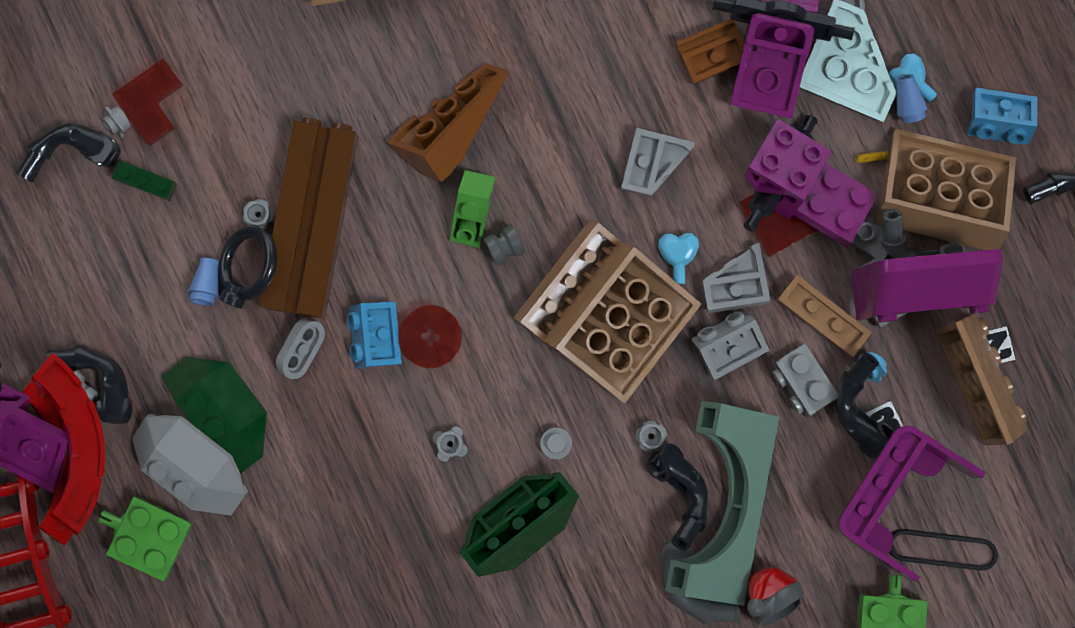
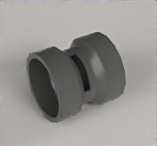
(505, 244)

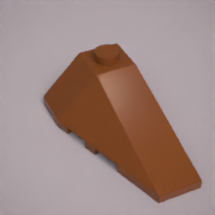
(444, 133)

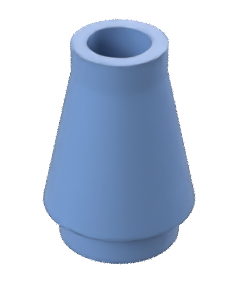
(910, 102)
(205, 283)

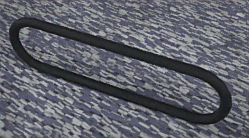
(943, 563)

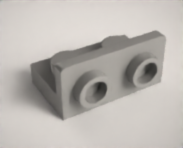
(730, 343)
(804, 380)

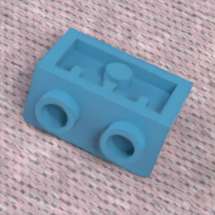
(1003, 116)
(374, 335)

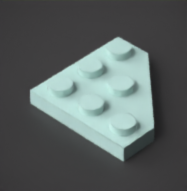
(850, 70)

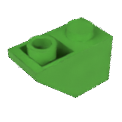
(472, 208)

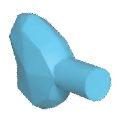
(913, 65)
(678, 252)

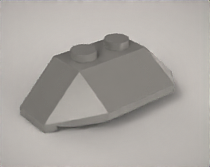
(188, 464)

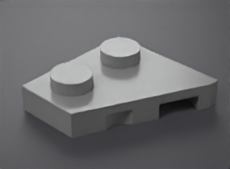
(738, 283)

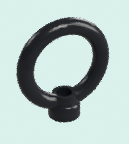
(234, 293)

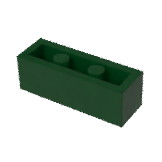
(144, 180)

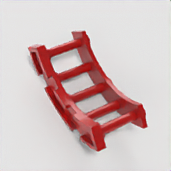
(65, 404)
(37, 551)

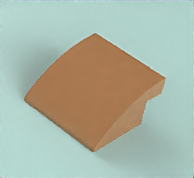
(607, 310)

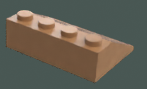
(948, 190)
(981, 380)

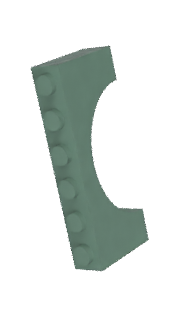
(724, 565)

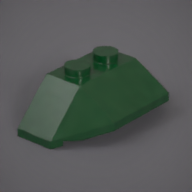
(220, 407)
(518, 523)

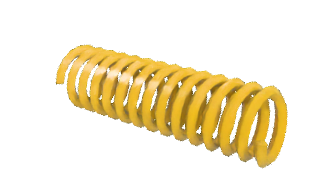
(862, 157)

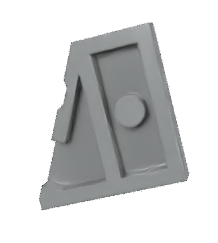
(652, 161)

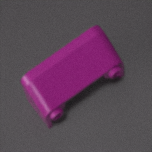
(927, 284)
(904, 450)

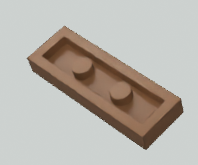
(824, 316)

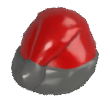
(773, 596)

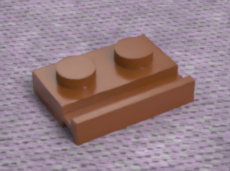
(711, 51)

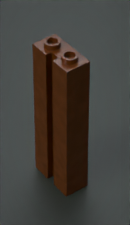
(310, 217)

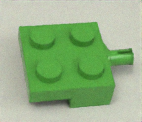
(147, 537)
(891, 609)

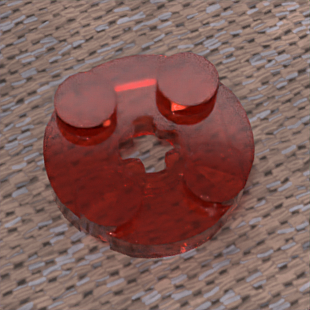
(416, 348)

